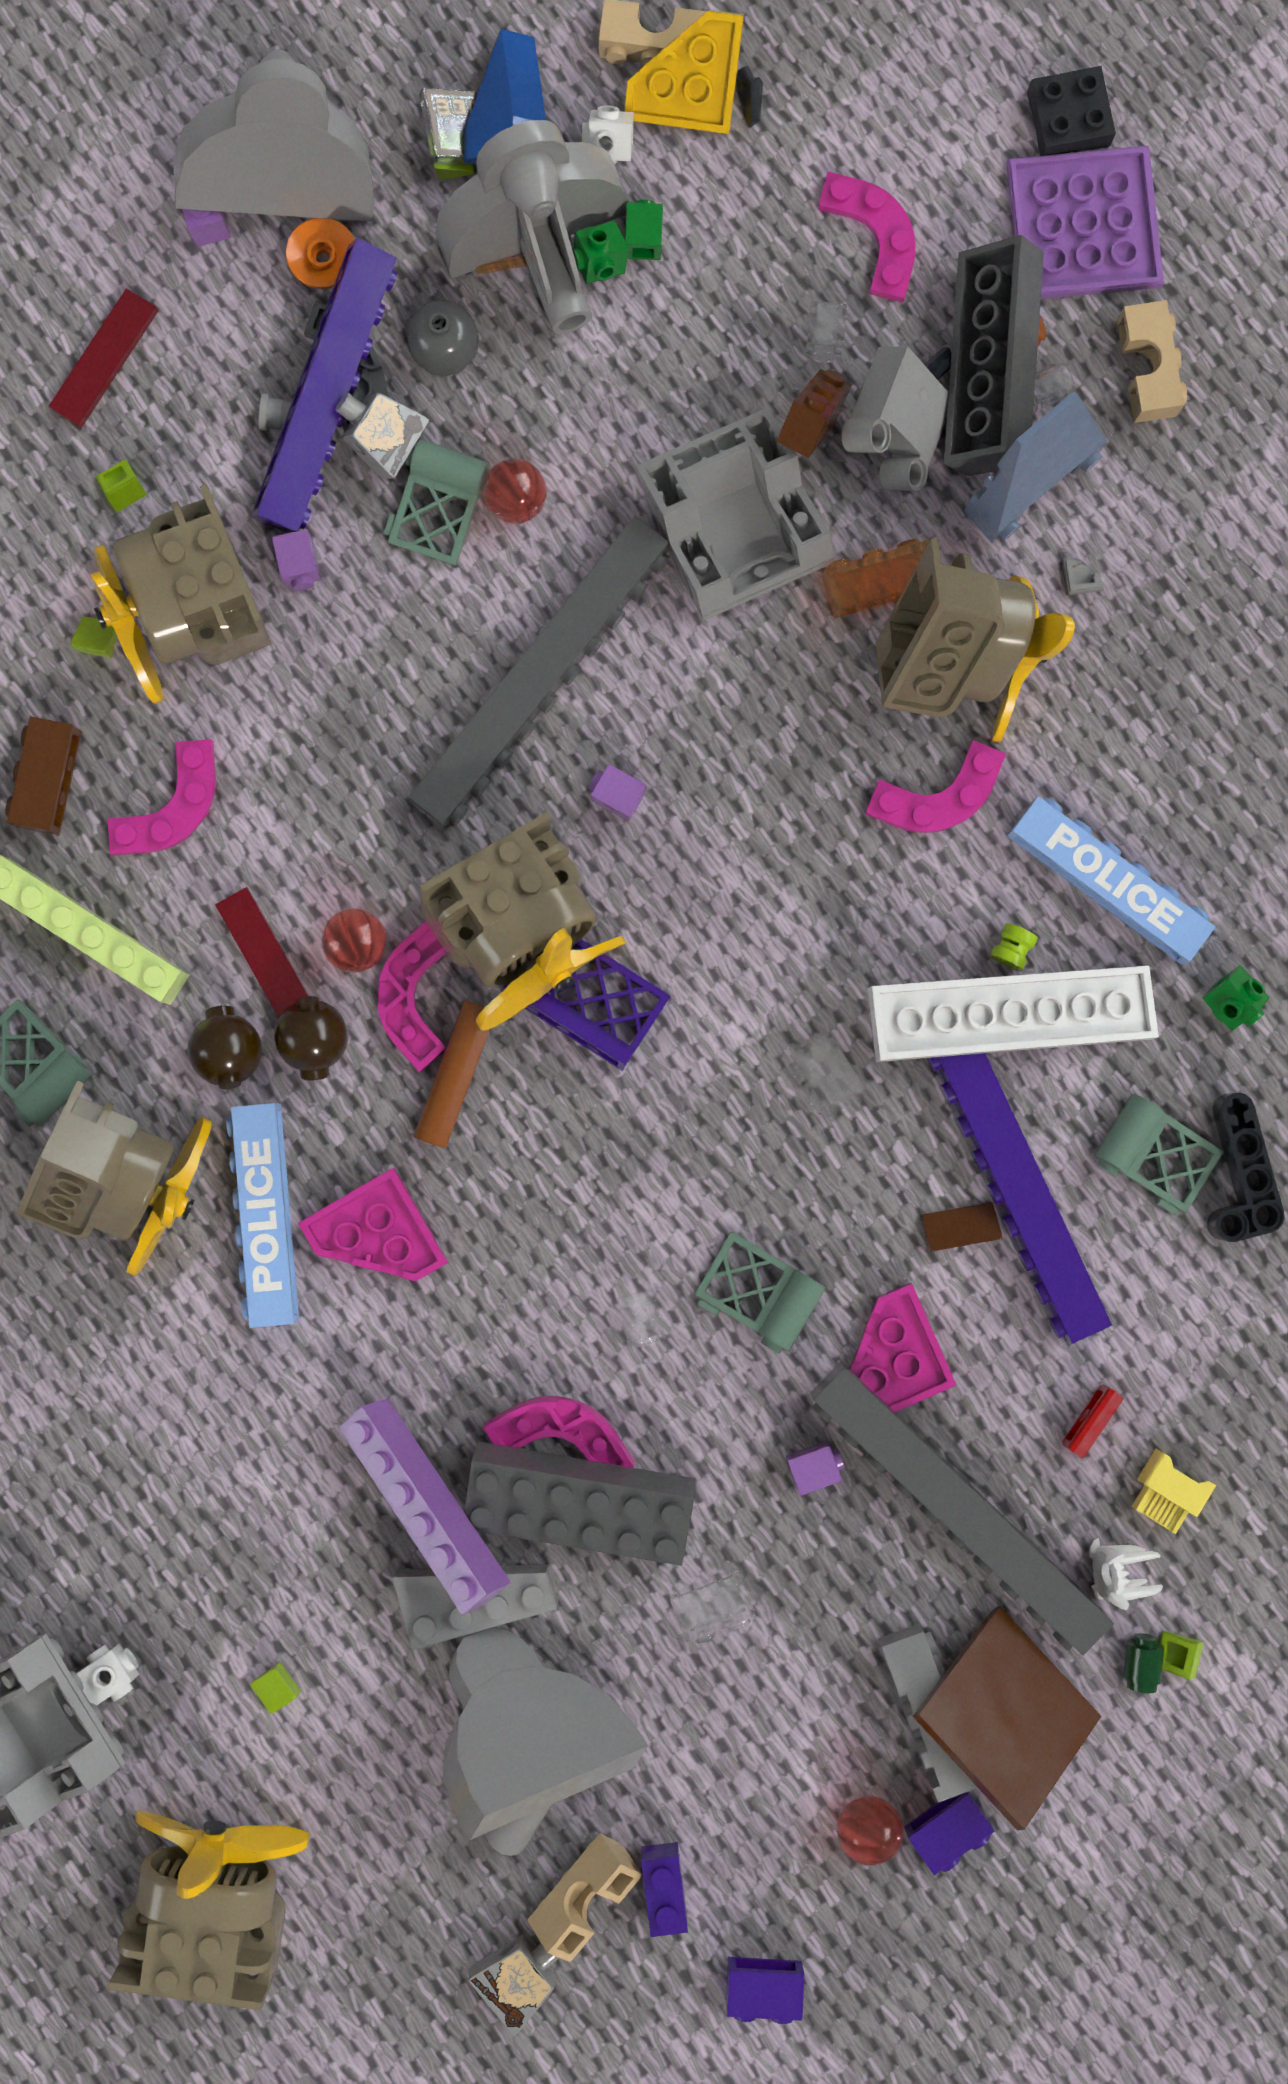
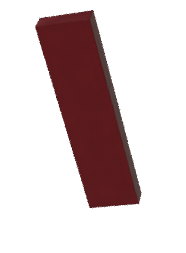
(103, 358)
(261, 950)

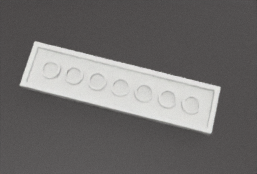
(1012, 1013)

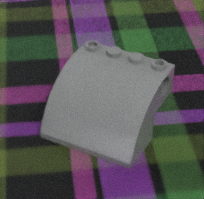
(735, 514)
(47, 1736)

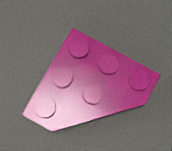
(376, 1230)
(900, 1352)

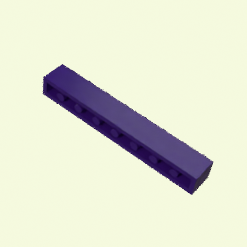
(325, 379)

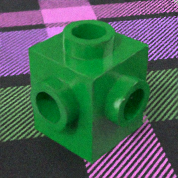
(600, 252)
(1237, 999)

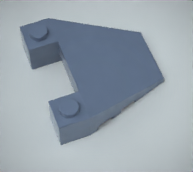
(1033, 464)

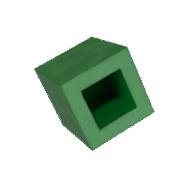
(644, 230)

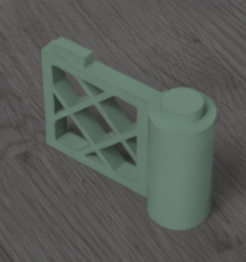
(446, 473)
(51, 1081)
(1133, 1137)
(784, 1311)

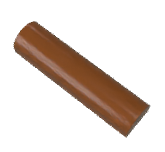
(452, 1078)

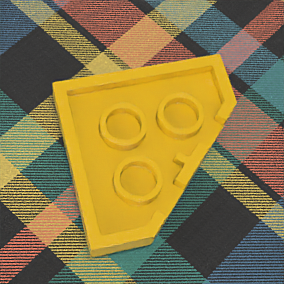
(692, 77)

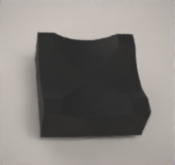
(1071, 111)

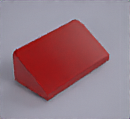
(1092, 1420)

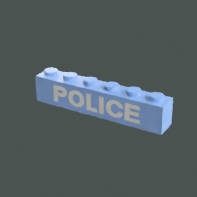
(1111, 880)
(264, 1215)

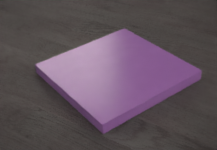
(1090, 219)

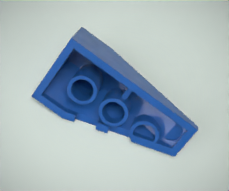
(507, 94)

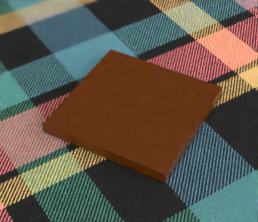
(1007, 1718)

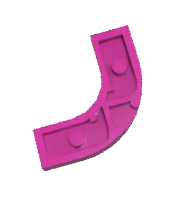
(885, 220)
(944, 809)
(181, 816)
(397, 997)
(563, 1419)

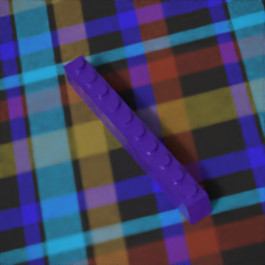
(1023, 1194)

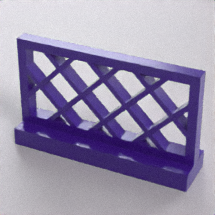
(590, 1033)

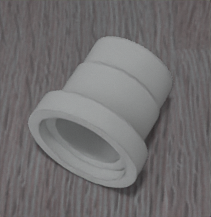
(272, 412)

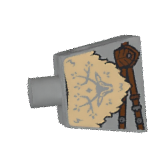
(381, 431)
(514, 1981)

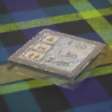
(444, 120)

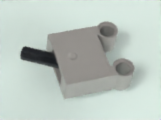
(902, 412)

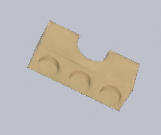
(626, 40)
(1150, 331)
(562, 1916)

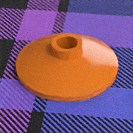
(310, 241)

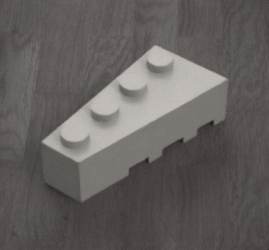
(434, 1618)
(914, 1676)

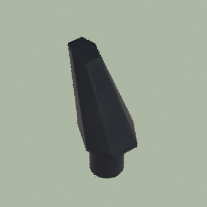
(751, 95)

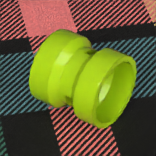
(1014, 947)

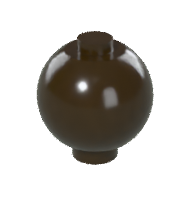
(311, 1037)
(224, 1048)

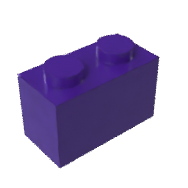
(949, 1831)
(664, 1889)
(764, 1989)

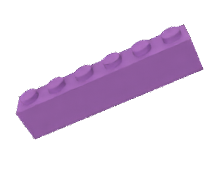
(424, 1506)

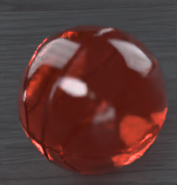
(515, 491)
(353, 940)
(870, 1830)

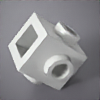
(610, 131)
(99, 1683)

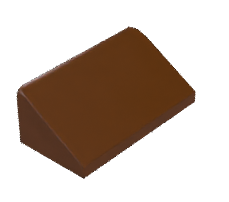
(961, 1227)

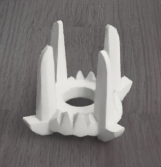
(1119, 1589)

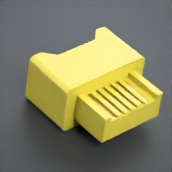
(1169, 1493)

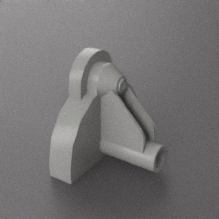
(275, 150)
(528, 201)
(526, 1739)

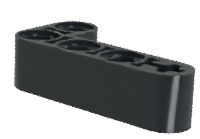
(1239, 1166)

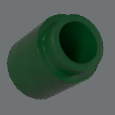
(1143, 1663)

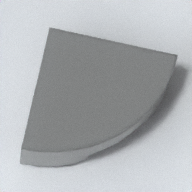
(1080, 577)

